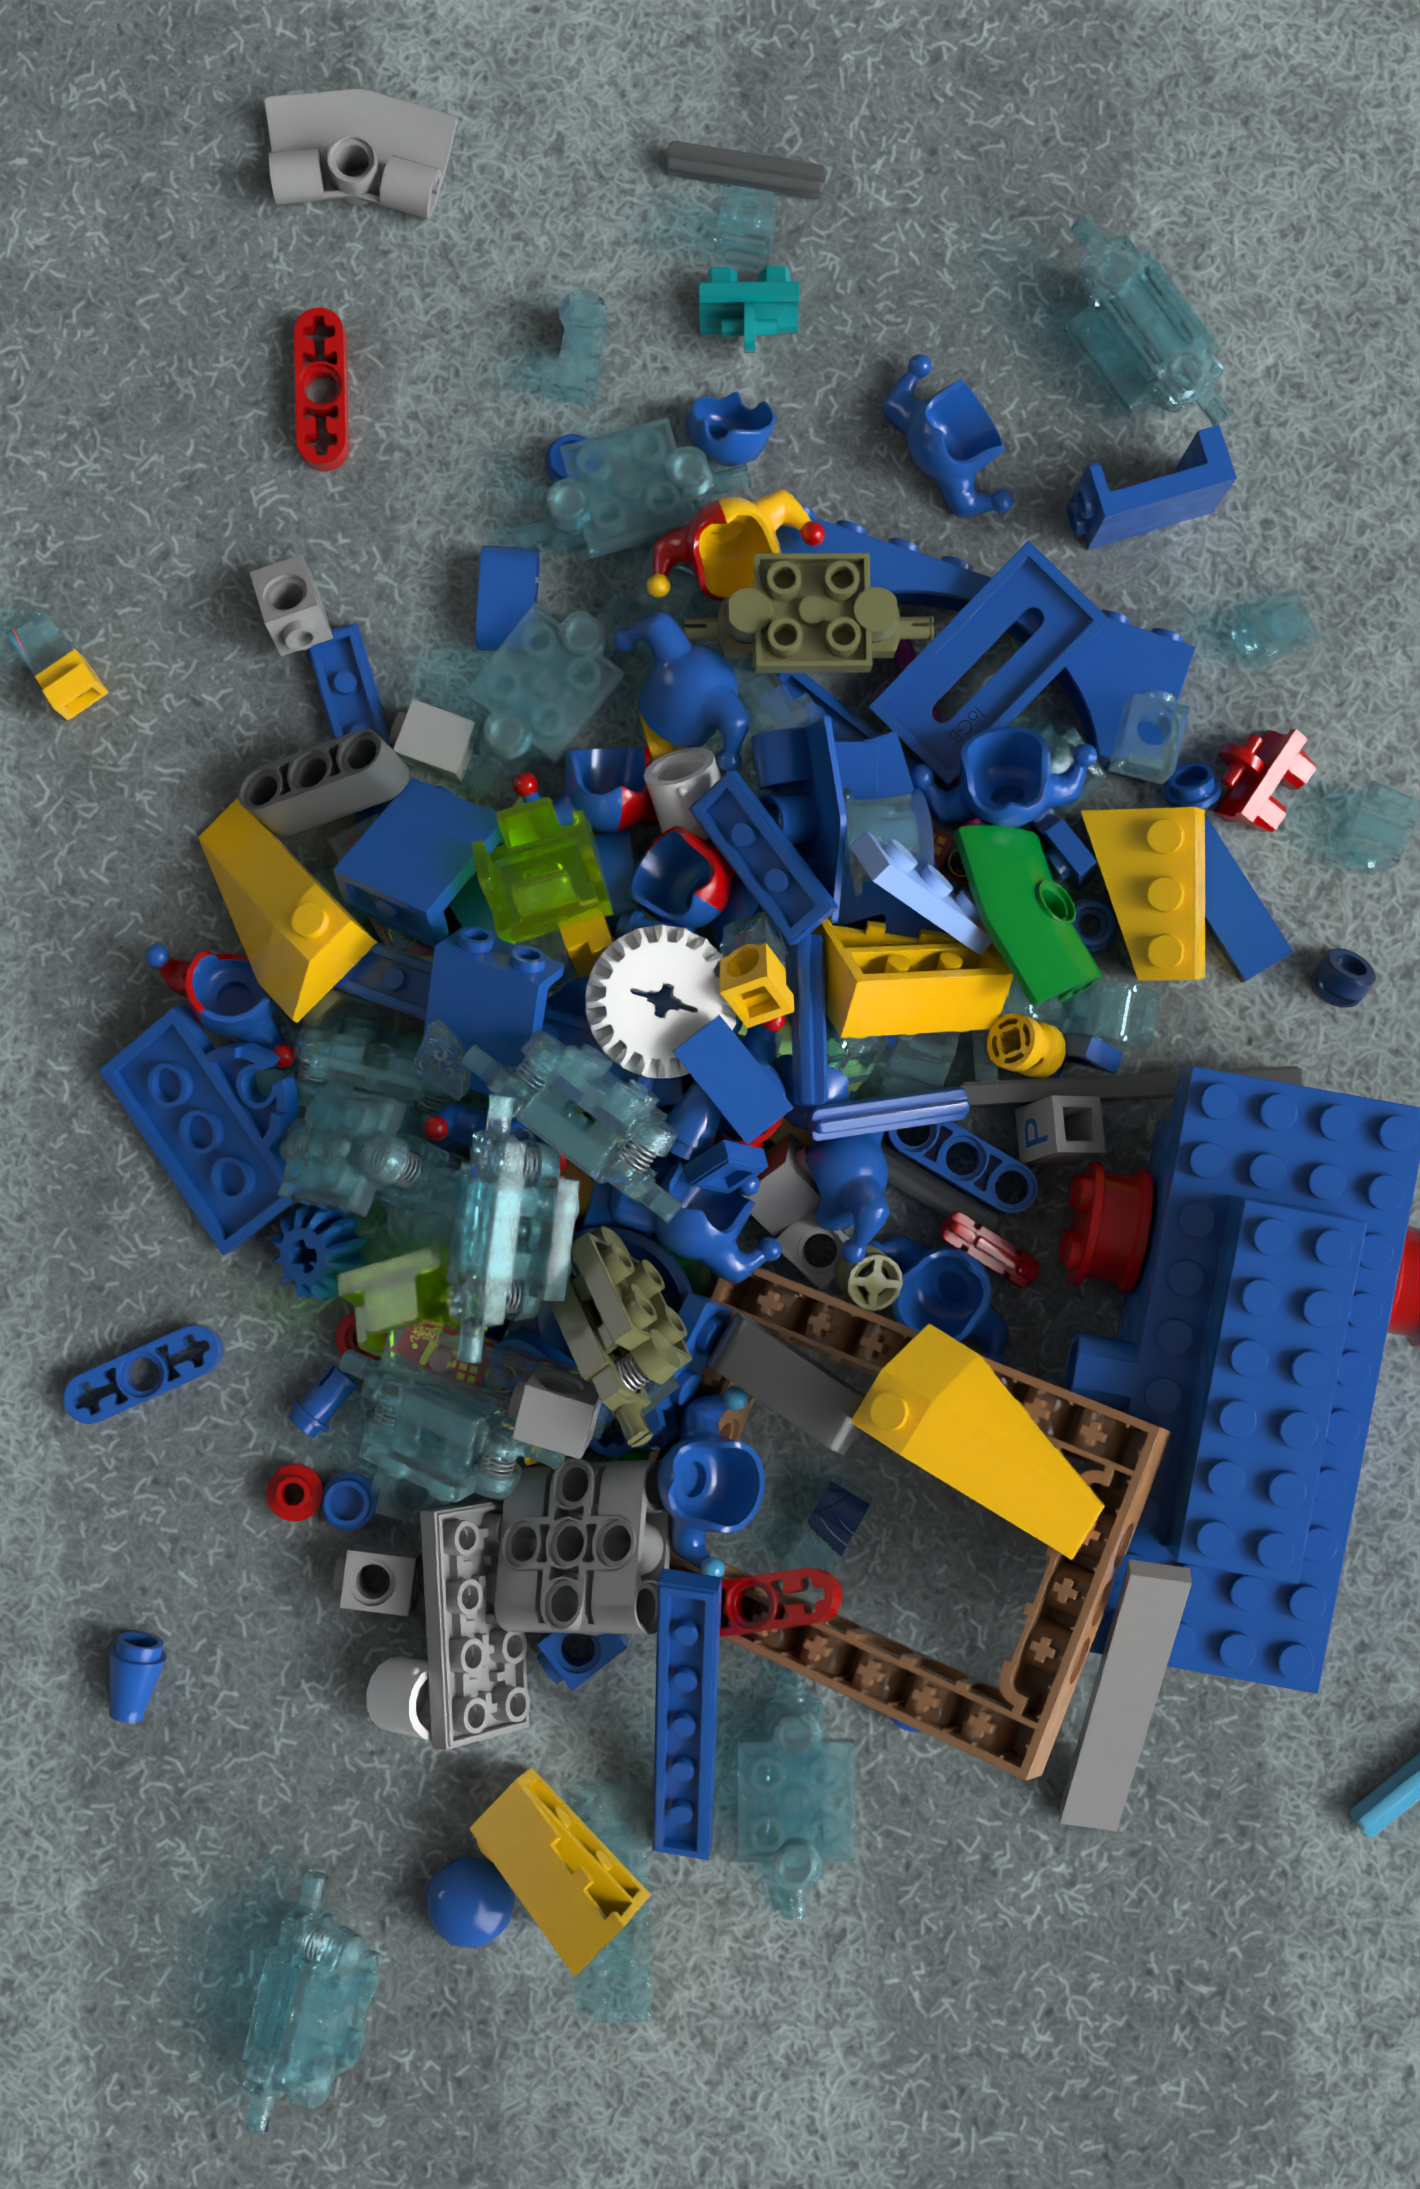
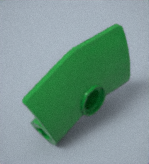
(1026, 912)

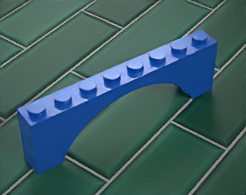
(1096, 680)

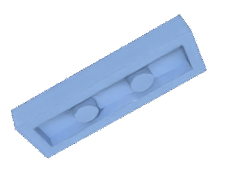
(922, 890)

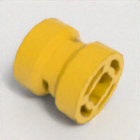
(1026, 1046)

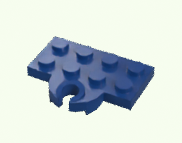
(209, 1122)

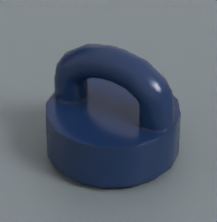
(1342, 978)

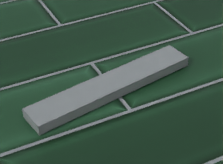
(1124, 1693)

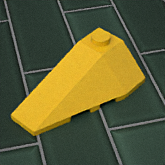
(285, 918)
(964, 1426)

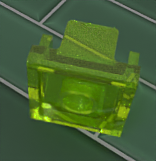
(542, 874)
(399, 1295)

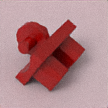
(1255, 773)

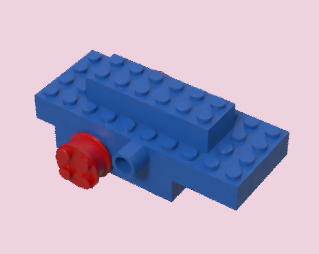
(1256, 1331)

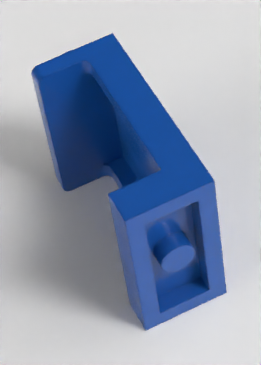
(1191, 492)
(416, 860)
(490, 993)

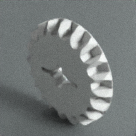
(643, 963)

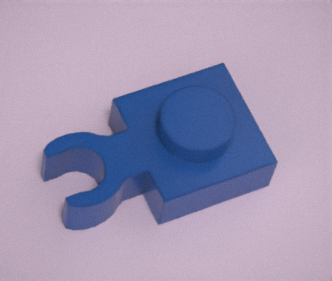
(1064, 850)

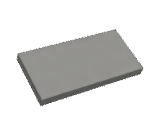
(472, 1662)

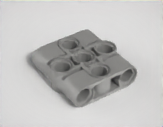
(583, 1549)

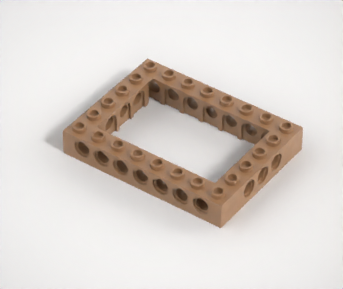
(1002, 1725)

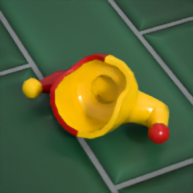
(724, 540)

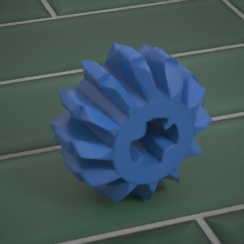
(316, 1248)

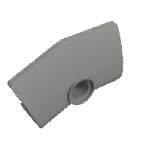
(330, 131)

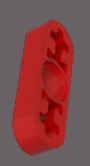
(335, 350)
(798, 1614)

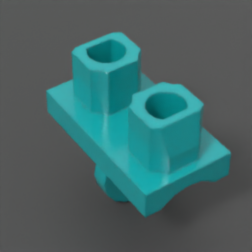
(748, 307)

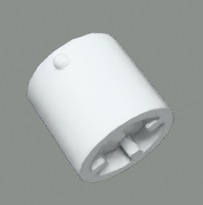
(677, 783)
(400, 1697)

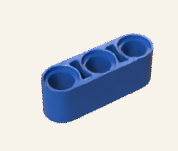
(987, 1167)

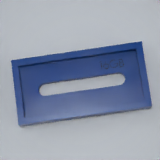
(1021, 584)

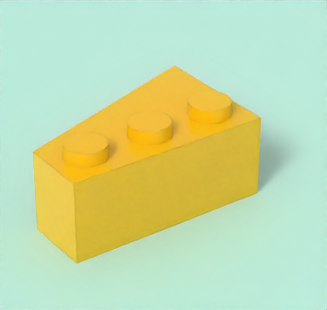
(1155, 885)
(908, 983)
(558, 1869)

